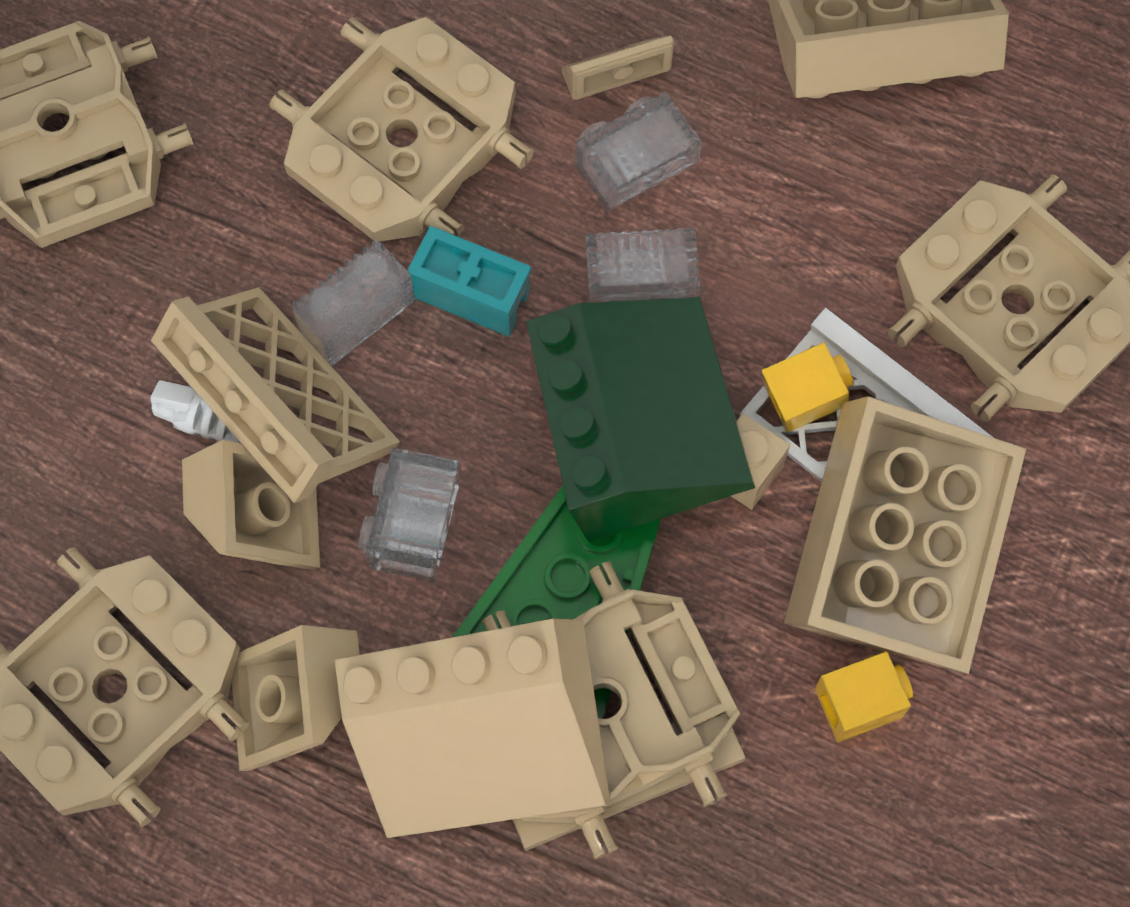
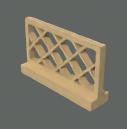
(256, 406)

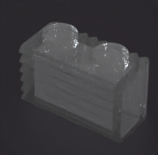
(637, 150)
(642, 265)
(354, 302)
(411, 514)

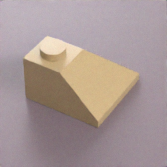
(246, 510)
(289, 692)

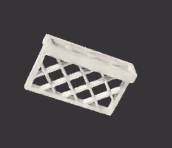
(870, 371)

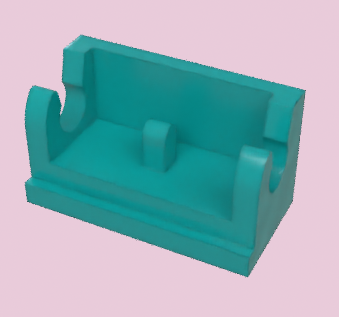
(469, 280)

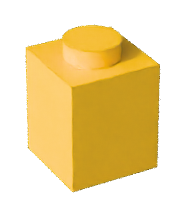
(807, 386)
(864, 696)

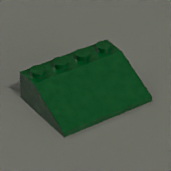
(637, 411)

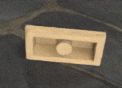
(619, 67)

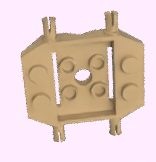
(80, 76)
(343, 144)
(1040, 264)
(84, 646)
(639, 739)

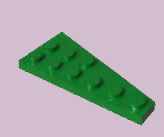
(551, 574)

